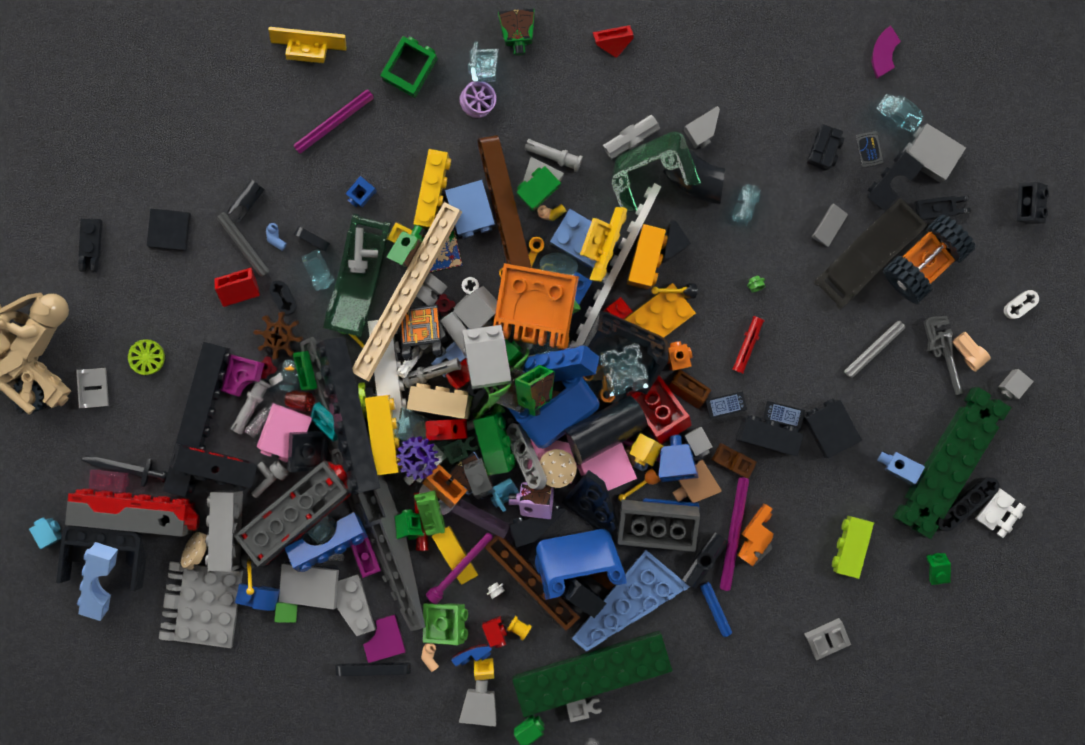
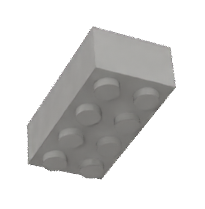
(223, 525)

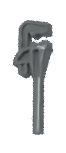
(940, 344)

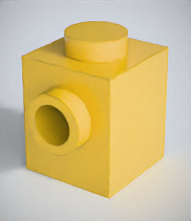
(645, 450)

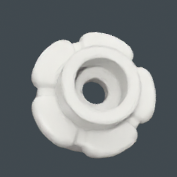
(495, 590)

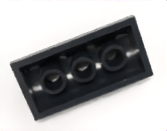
(605, 429)

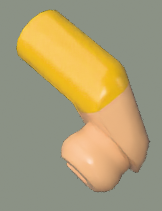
(551, 214)

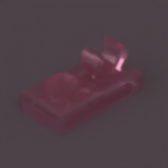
(108, 480)

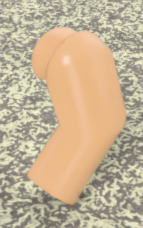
(427, 656)

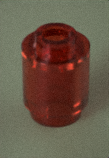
(299, 400)

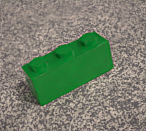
(494, 443)

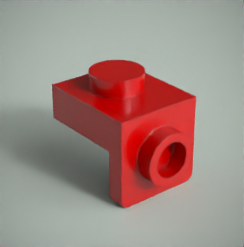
(619, 309)
(459, 377)

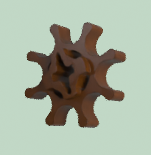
(272, 340)

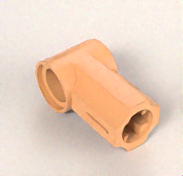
(974, 355)

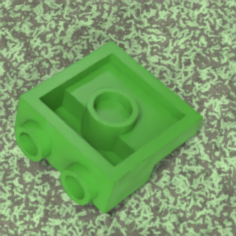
(444, 623)

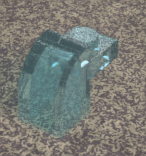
(902, 110)
(318, 270)

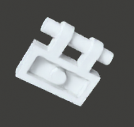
(996, 508)

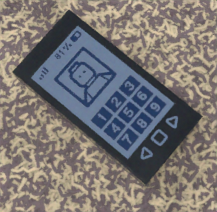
(726, 404)
(783, 414)

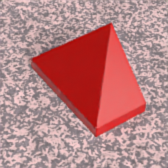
(614, 39)

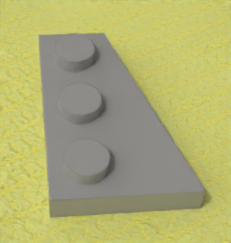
(354, 605)

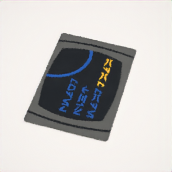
(869, 149)

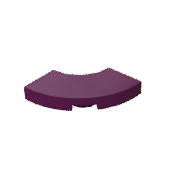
(883, 51)

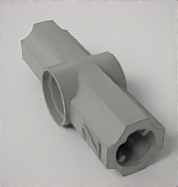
(631, 137)

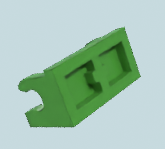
(430, 512)

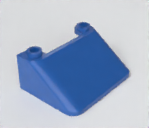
(575, 557)

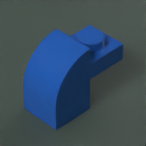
(262, 599)

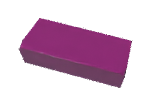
(365, 558)

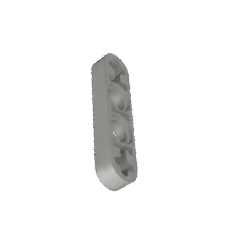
(524, 457)

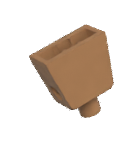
(698, 488)

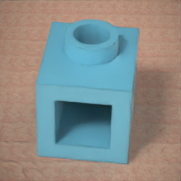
(46, 532)

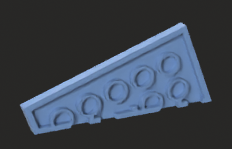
(646, 588)

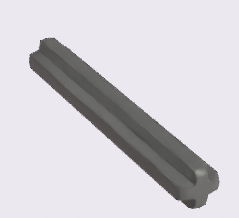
(242, 244)

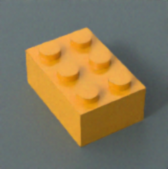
(647, 257)

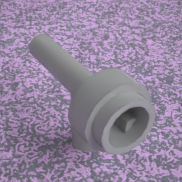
(358, 264)
(278, 470)

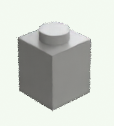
(1015, 384)
(698, 442)

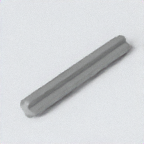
(874, 349)

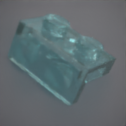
(483, 64)

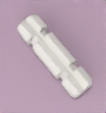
(408, 365)

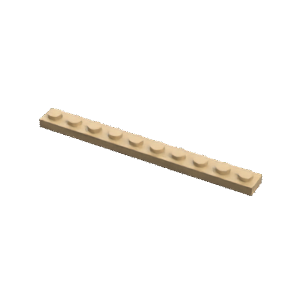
(406, 291)

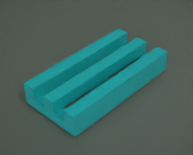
(324, 420)

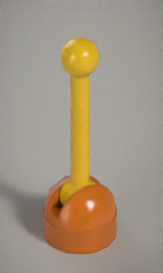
(650, 477)

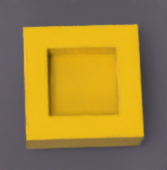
(395, 232)
(484, 669)

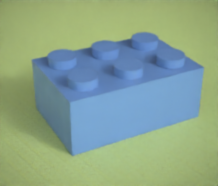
(571, 237)

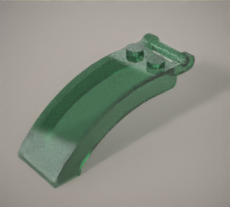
(355, 290)

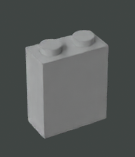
(935, 151)

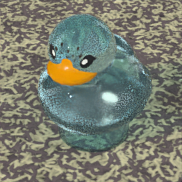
(289, 379)

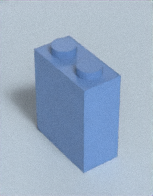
(474, 206)

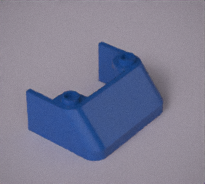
(560, 413)

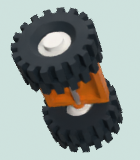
(929, 258)

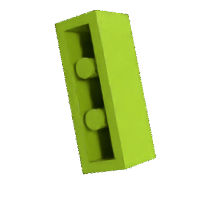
(852, 546)

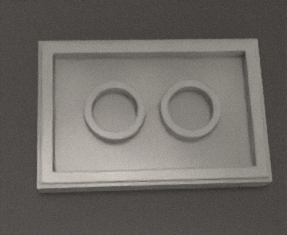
(309, 588)

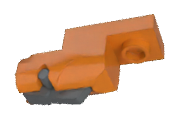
(758, 537)

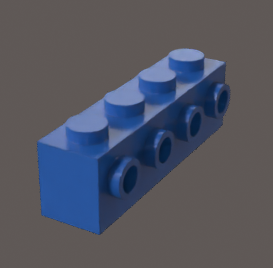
(566, 363)

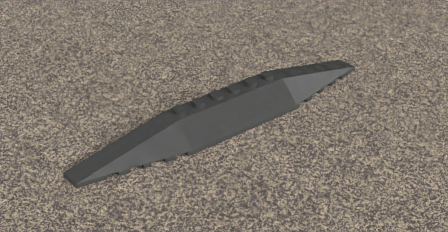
(377, 515)

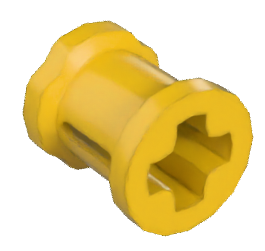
(519, 628)

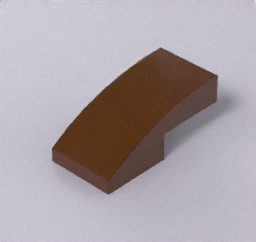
(734, 460)

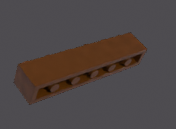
(530, 579)

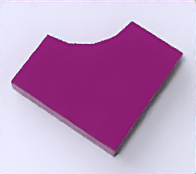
(240, 374)
(386, 640)

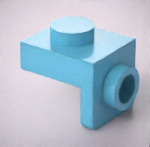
(502, 492)

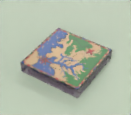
(449, 255)

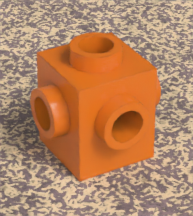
(685, 355)

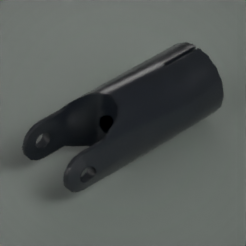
(246, 198)

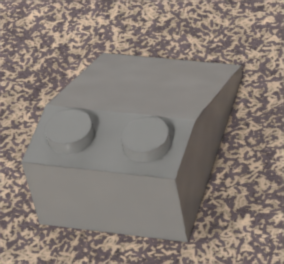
(486, 356)

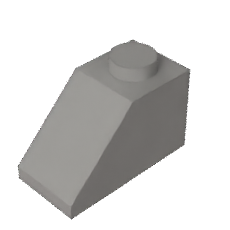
(702, 129)

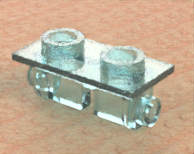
(749, 197)

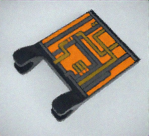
(421, 327)

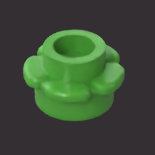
(756, 284)

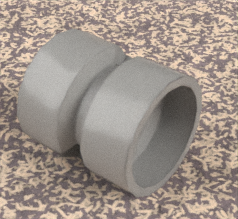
(430, 289)

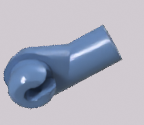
(273, 237)

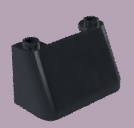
(615, 333)

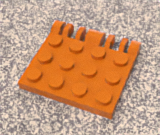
(536, 302)

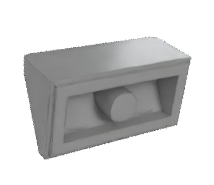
(830, 225)

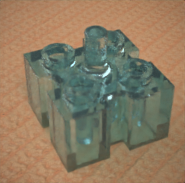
(624, 369)

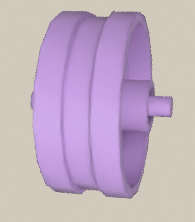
(477, 99)

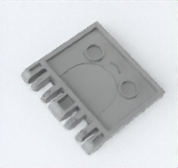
(204, 606)

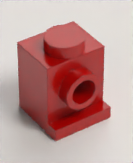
(495, 632)

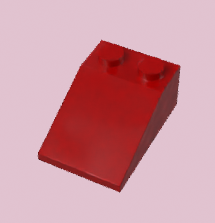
(662, 411)

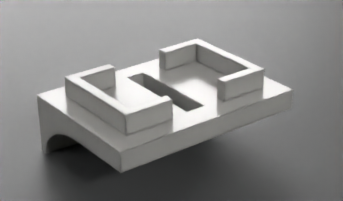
(89, 378)
(819, 643)

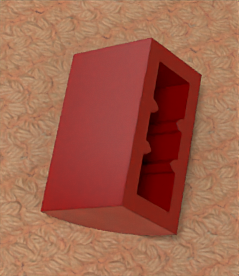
(236, 287)

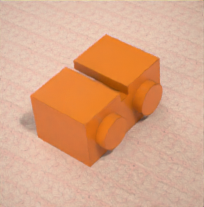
(448, 494)

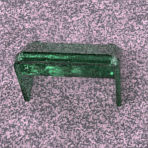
(673, 154)

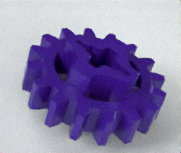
(414, 465)

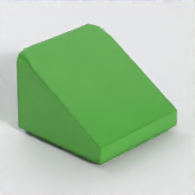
(285, 612)

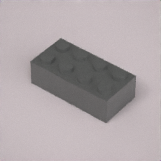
(658, 525)

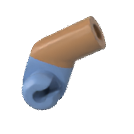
(634, 464)

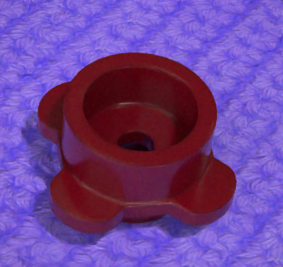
(449, 304)
(271, 369)

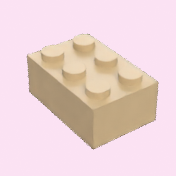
(439, 401)

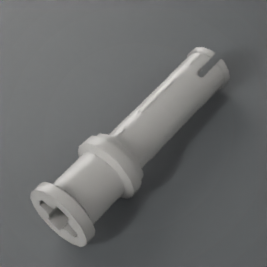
(562, 157)
(421, 373)
(254, 397)

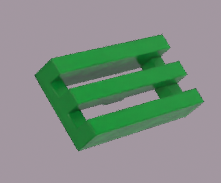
(305, 370)

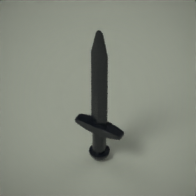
(144, 472)

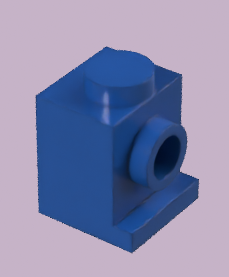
(360, 185)

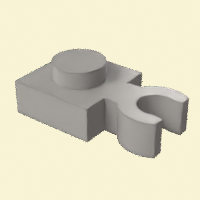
(579, 709)

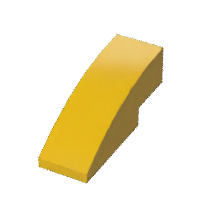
(454, 553)

